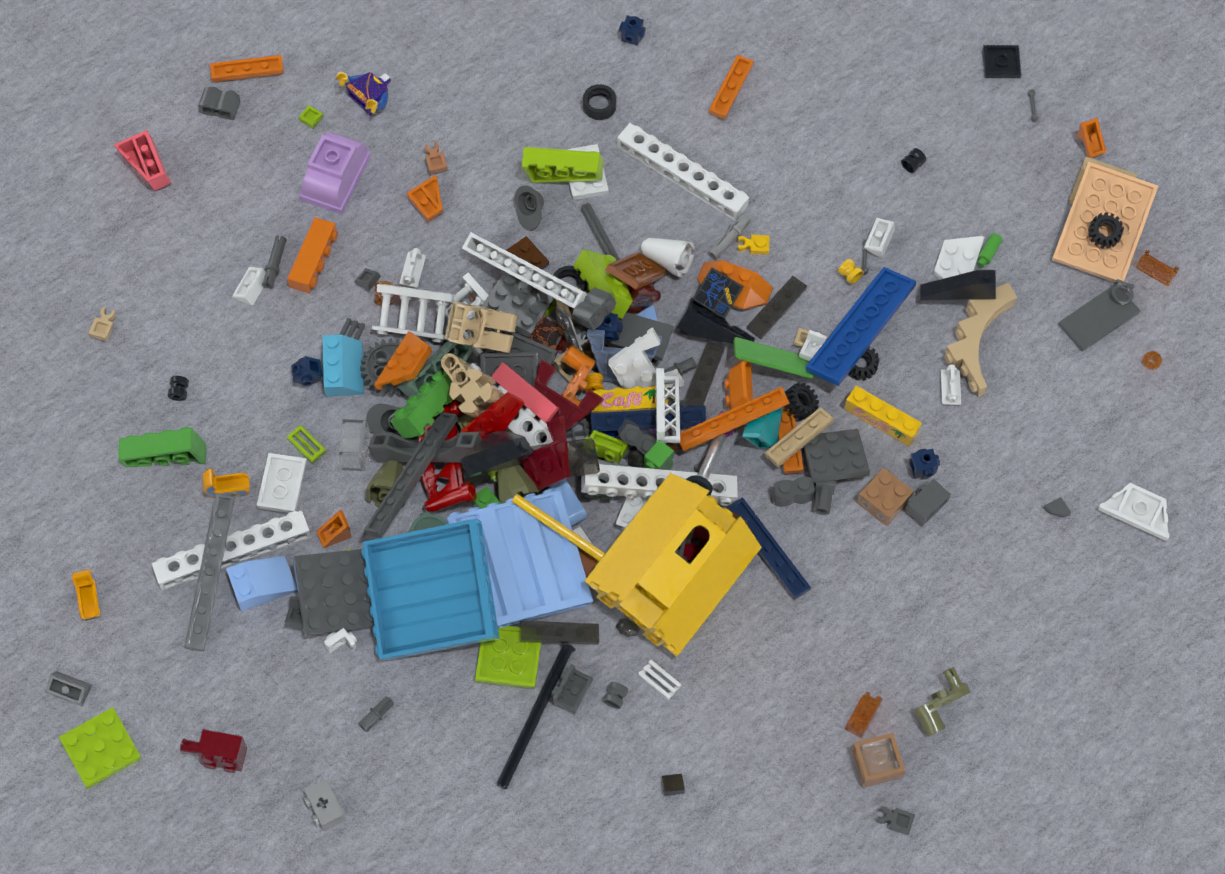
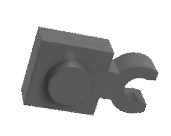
(900, 820)

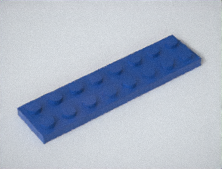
(860, 326)

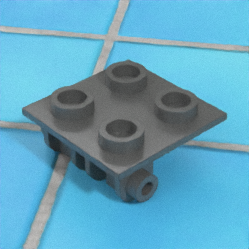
(572, 332)

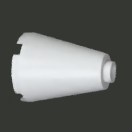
(670, 254)

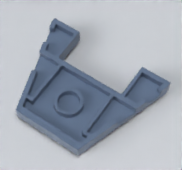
(603, 353)

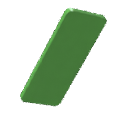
(770, 357)

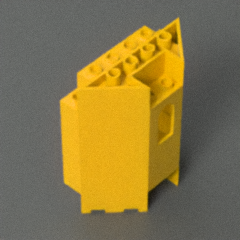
(654, 583)

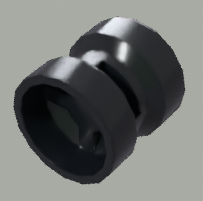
(915, 158)
(178, 388)

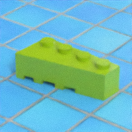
(560, 165)
(592, 268)

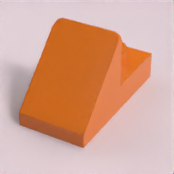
(1092, 137)

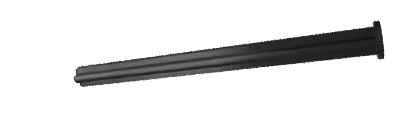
(535, 715)

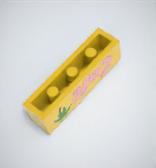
(627, 398)
(882, 416)

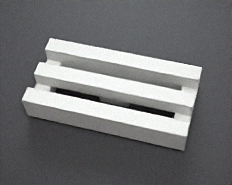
(651, 664)

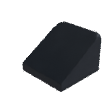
(673, 784)

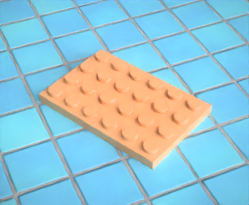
(1098, 193)

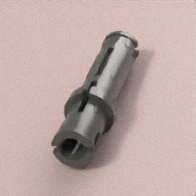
(272, 268)

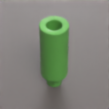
(989, 249)

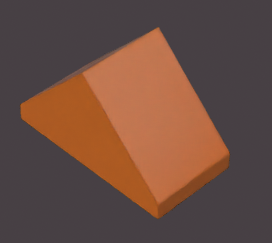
(334, 530)

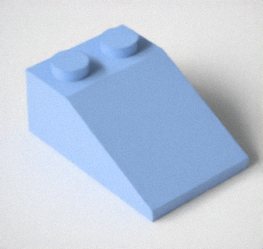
(261, 581)

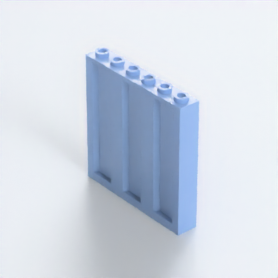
(528, 562)

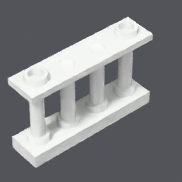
(470, 286)
(424, 297)

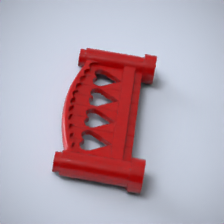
(455, 490)

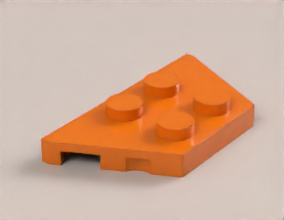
(405, 362)

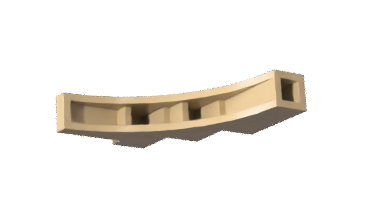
(969, 332)

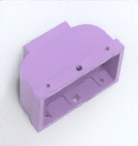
(334, 172)

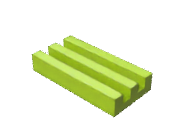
(316, 455)

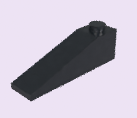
(965, 286)
(703, 324)
(497, 452)

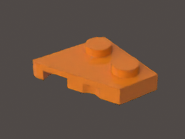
(427, 198)

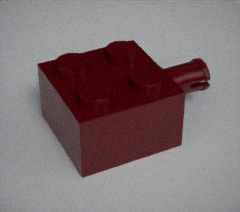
(218, 750)

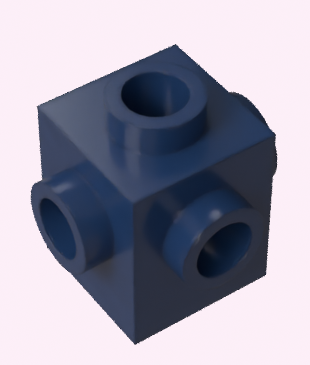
(632, 30)
(611, 326)
(306, 371)
(924, 463)

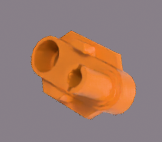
(582, 365)

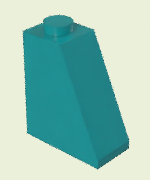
(764, 430)

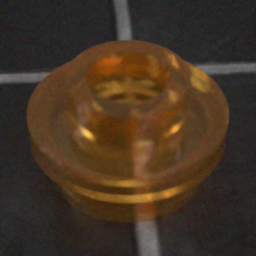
(1153, 356)

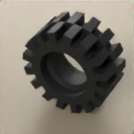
(1105, 220)
(868, 371)
(806, 395)

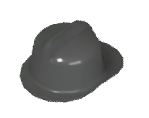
(529, 206)
(379, 418)

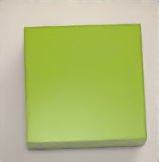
(310, 117)

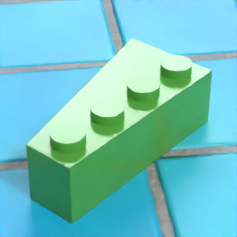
(422, 407)
(162, 448)

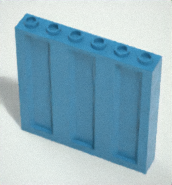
(430, 590)

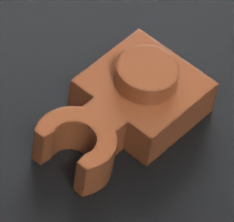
(435, 161)

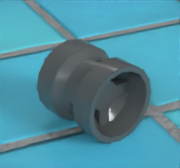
(615, 695)

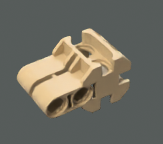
(483, 318)
(470, 386)

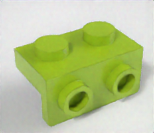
(609, 447)

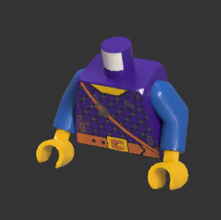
(366, 90)

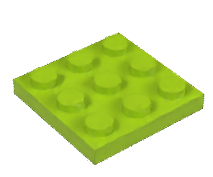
(508, 660)
(100, 748)

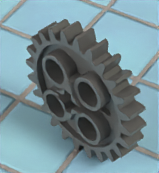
(370, 361)

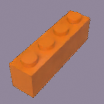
(312, 255)

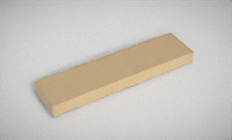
(799, 437)

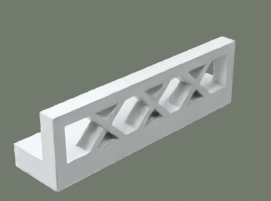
(661, 406)

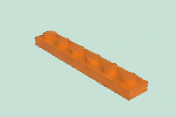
(733, 418)

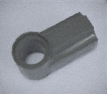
(823, 497)

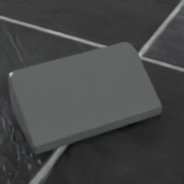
(68, 688)

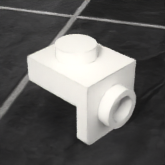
(812, 345)
(336, 640)

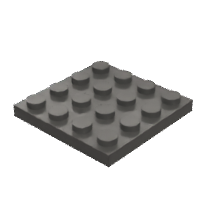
(333, 592)

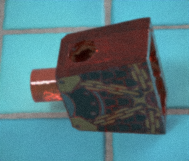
(642, 298)
(550, 335)

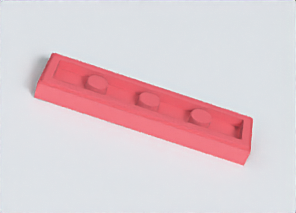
(521, 388)

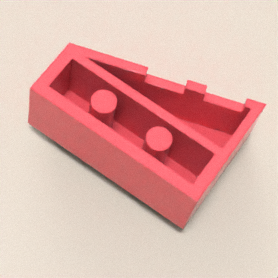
(145, 159)

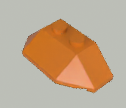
(755, 290)
(739, 385)

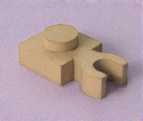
(102, 327)

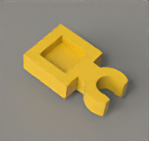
(757, 244)

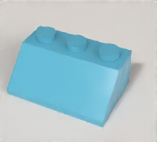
(342, 366)

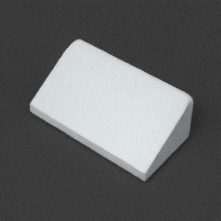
(880, 237)
(250, 286)

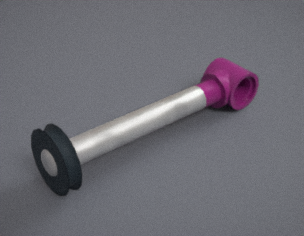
(709, 461)

